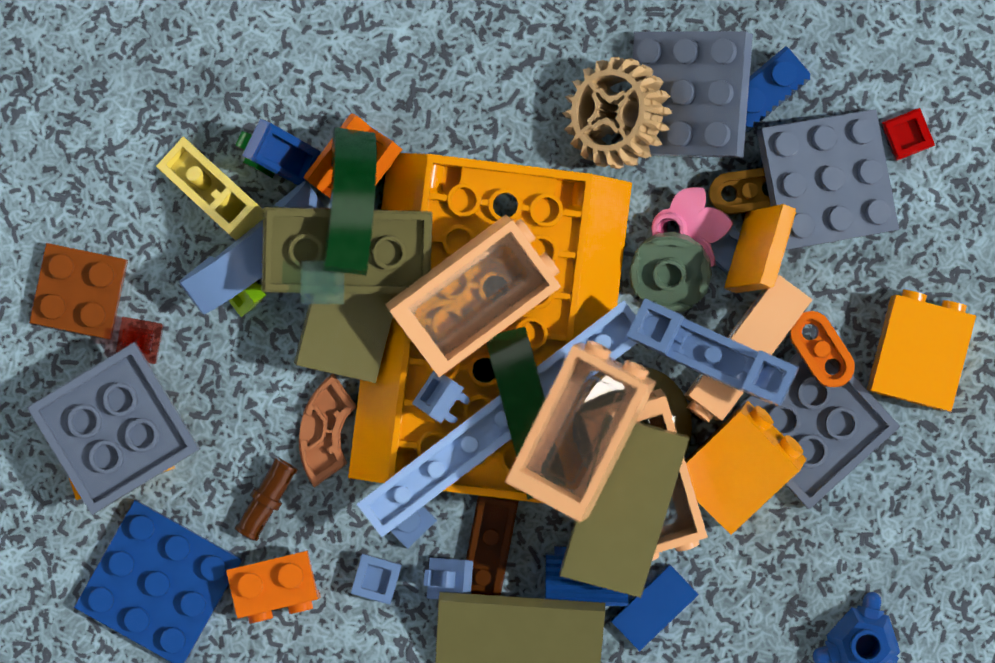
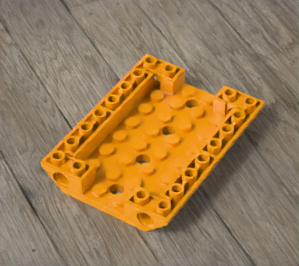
(579, 226)

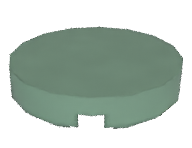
(670, 271)

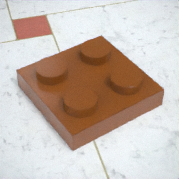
(78, 291)

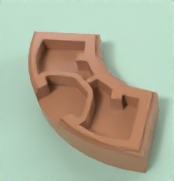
(322, 430)

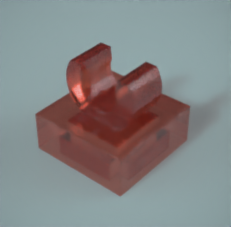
(144, 333)

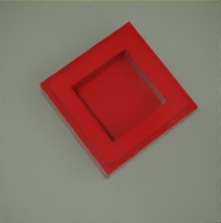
(907, 134)

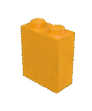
(921, 351)
(742, 466)

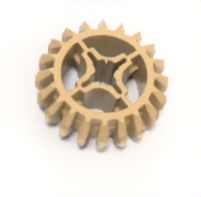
(637, 118)

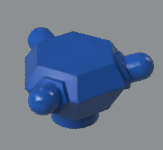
(861, 636)

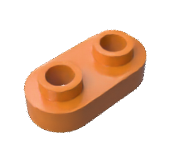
(822, 348)

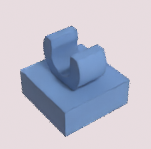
(439, 396)
(448, 576)

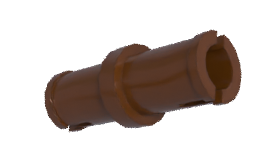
(266, 499)

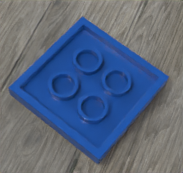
(157, 583)

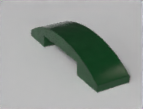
(351, 201)
(517, 382)

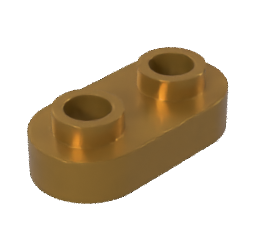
(748, 191)

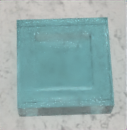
(320, 285)

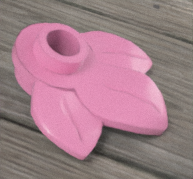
(694, 219)

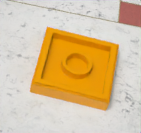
(760, 249)

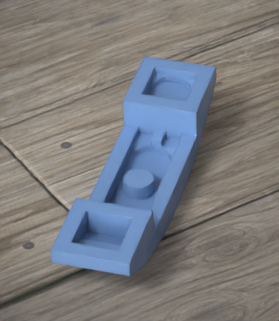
(241, 263)
(712, 353)

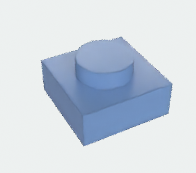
(414, 526)
(376, 578)

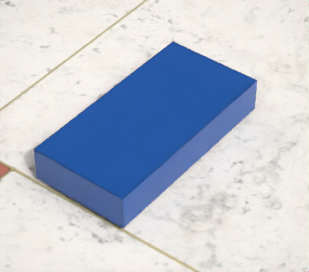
(280, 152)
(655, 609)

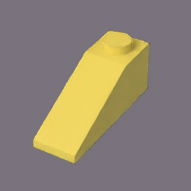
(210, 189)

